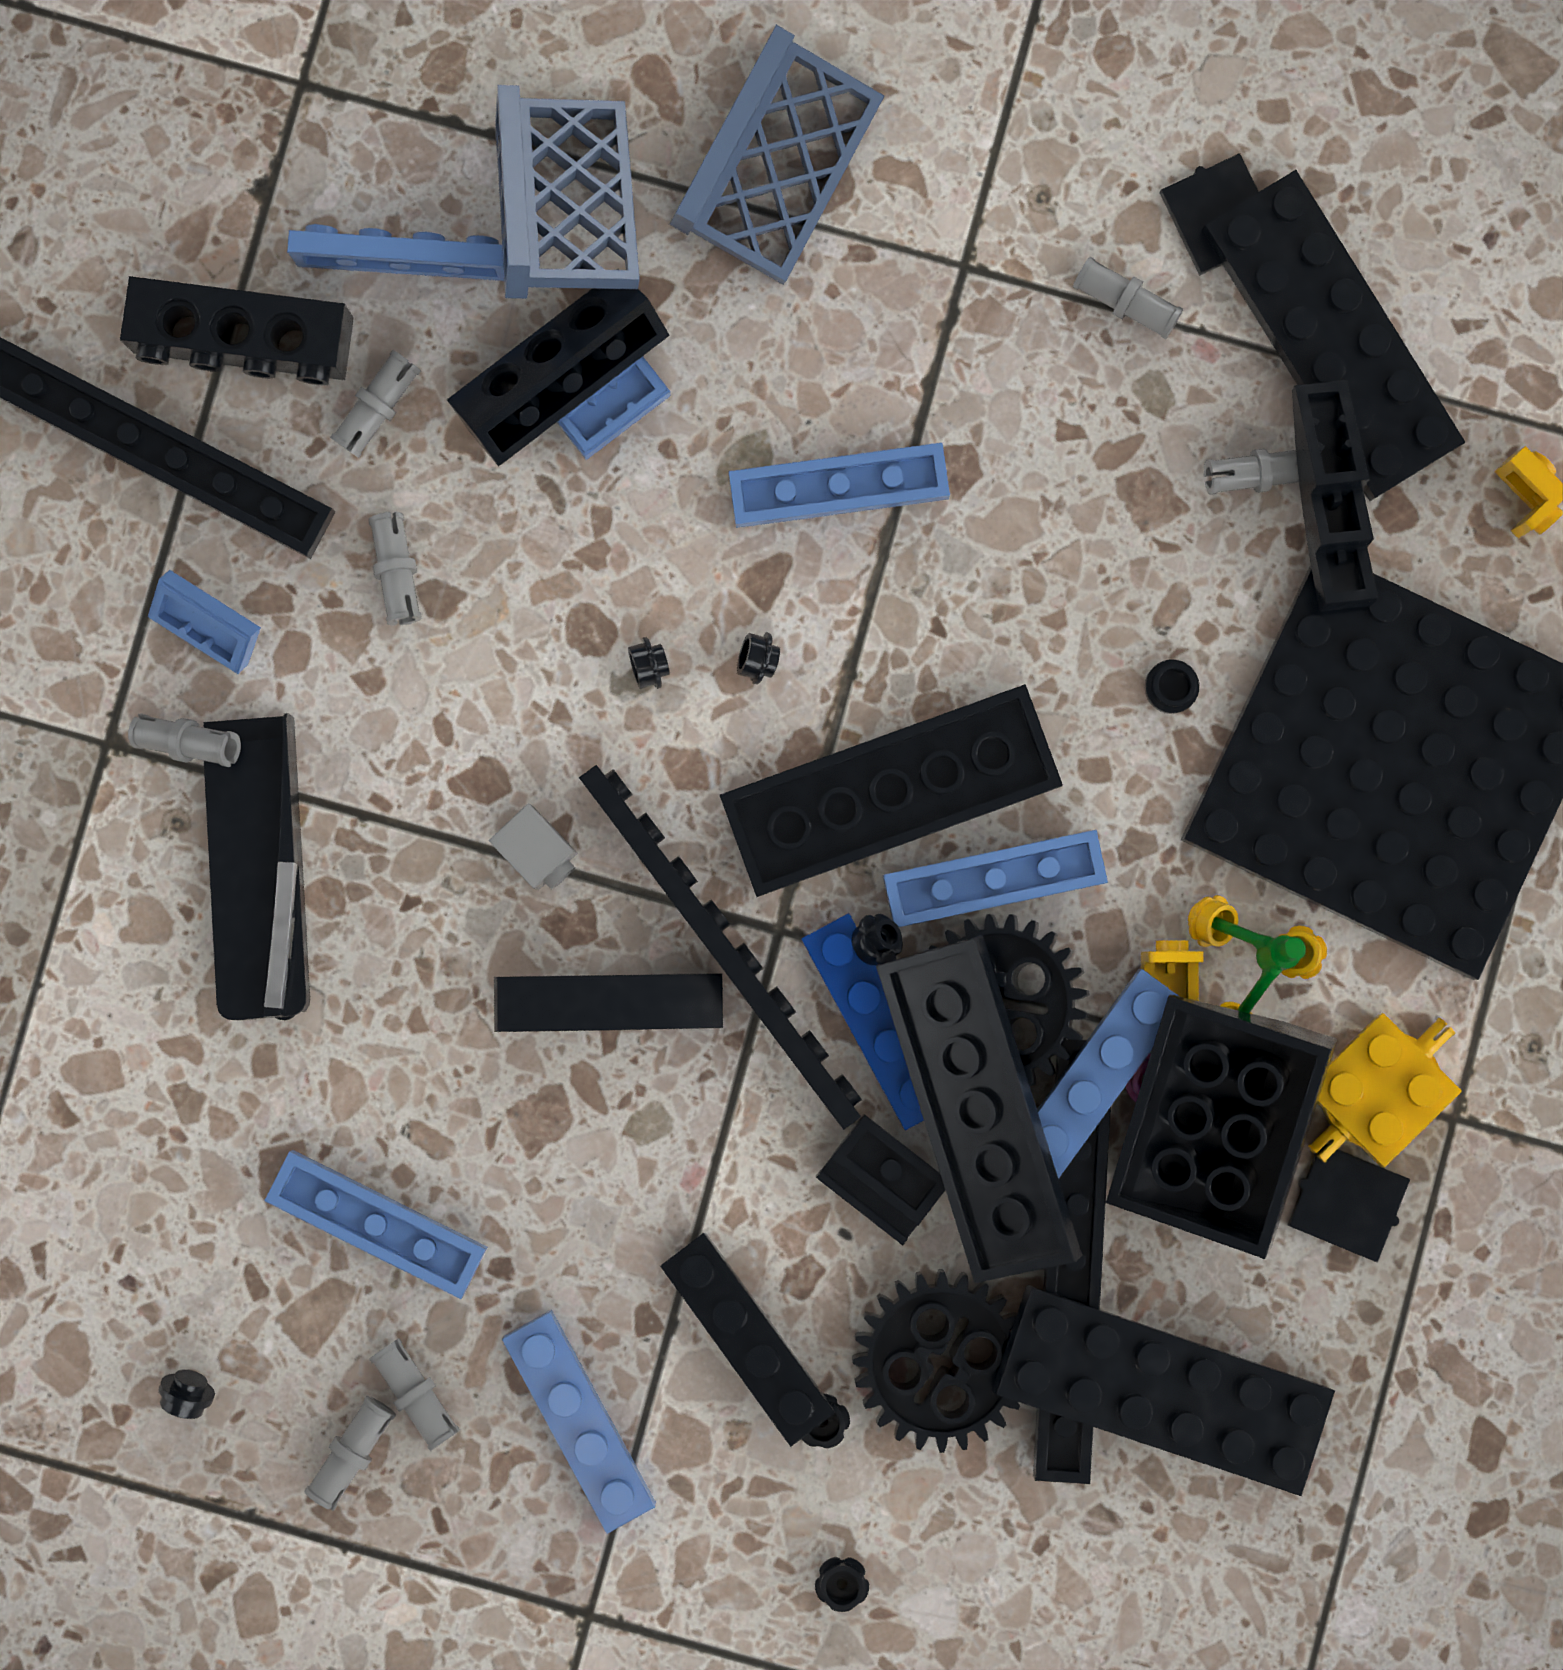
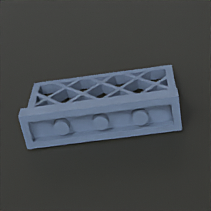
(736, 134)
(519, 204)

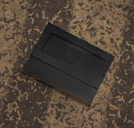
(882, 1179)

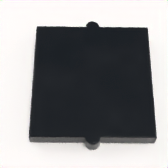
(1203, 199)
(1349, 1203)

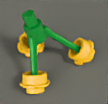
(1292, 954)

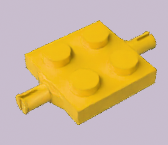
(1384, 1090)

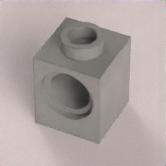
(535, 849)

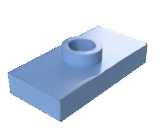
(614, 408)
(203, 621)

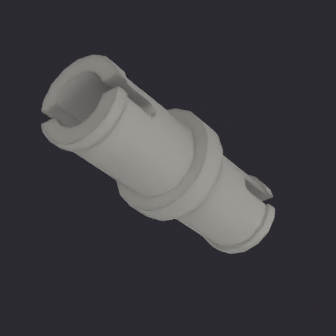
(1127, 297)
(375, 403)
(1253, 471)
(395, 568)
(184, 740)
(414, 1394)
(350, 1453)

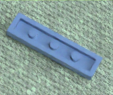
(380, 252)
(839, 485)
(995, 878)
(1102, 1067)
(376, 1224)
(579, 1421)

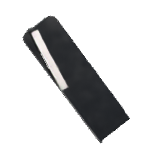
(257, 873)

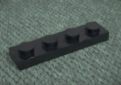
(748, 1339)

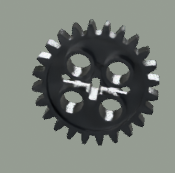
(1008, 954)
(897, 1336)

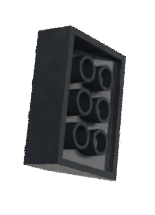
(1221, 1123)

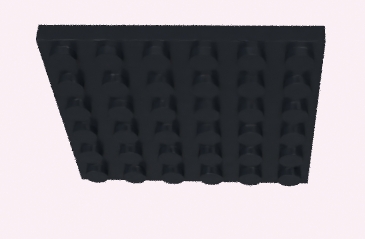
(1393, 771)

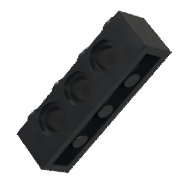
(157, 306)
(557, 369)

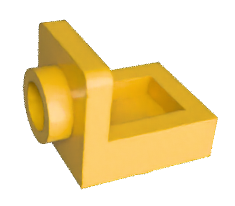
(1535, 482)
(1174, 966)

